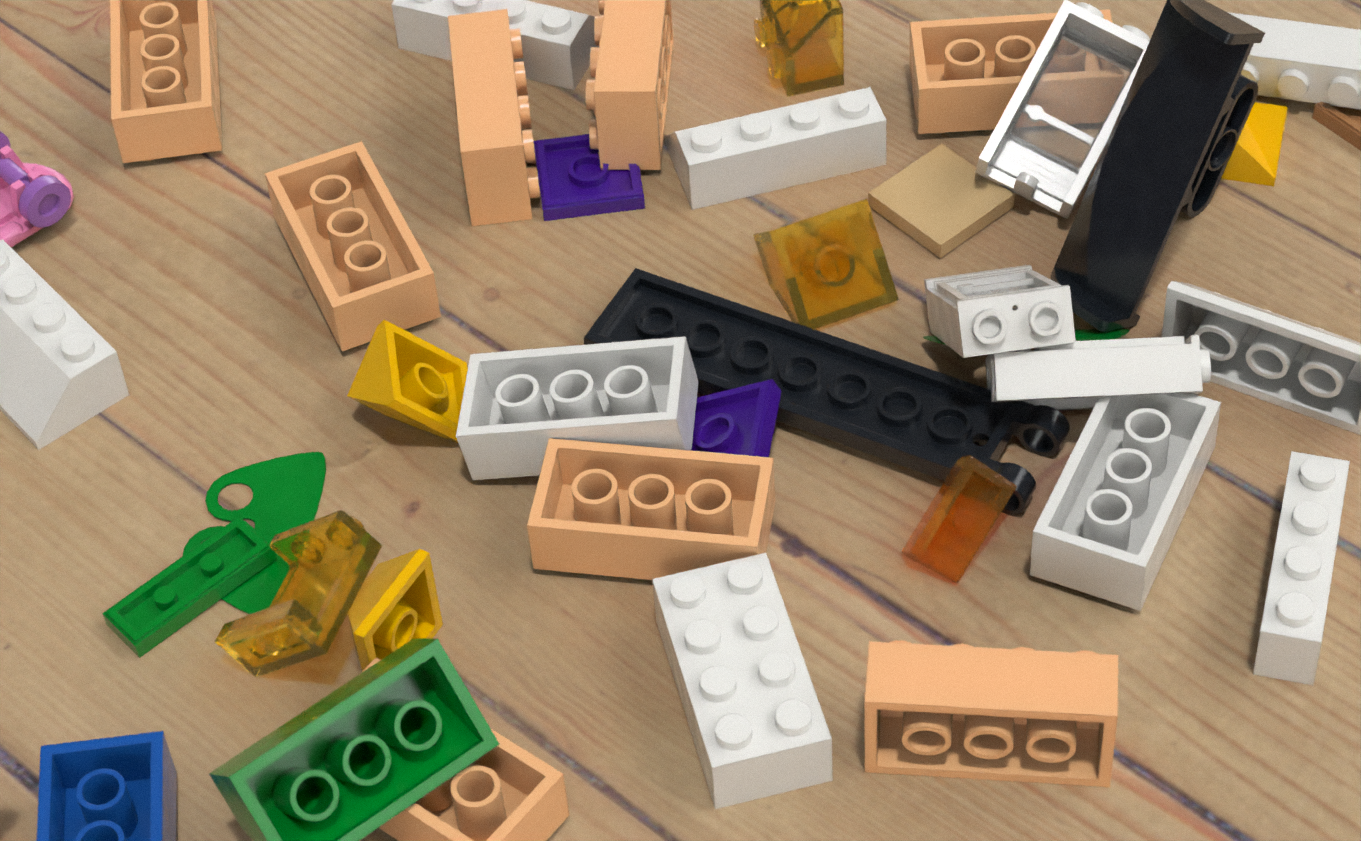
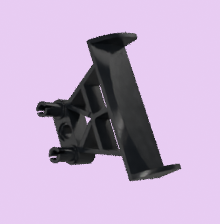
(1159, 158)

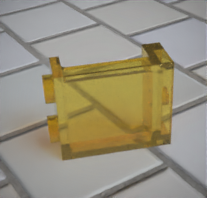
(325, 575)

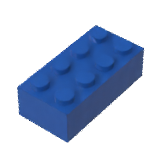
(108, 790)

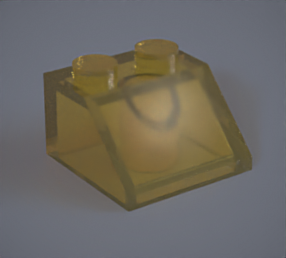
(802, 43)
(827, 265)

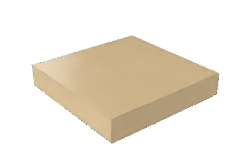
(940, 200)

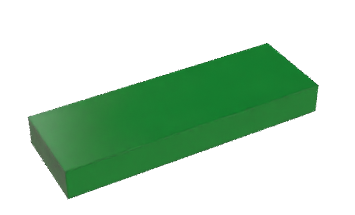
(189, 586)

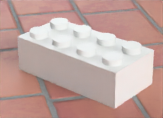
(578, 392)
(1124, 494)
(742, 681)

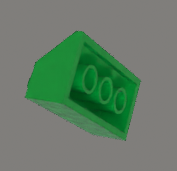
(359, 752)

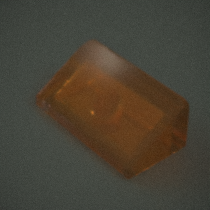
(959, 518)

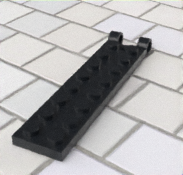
(835, 384)

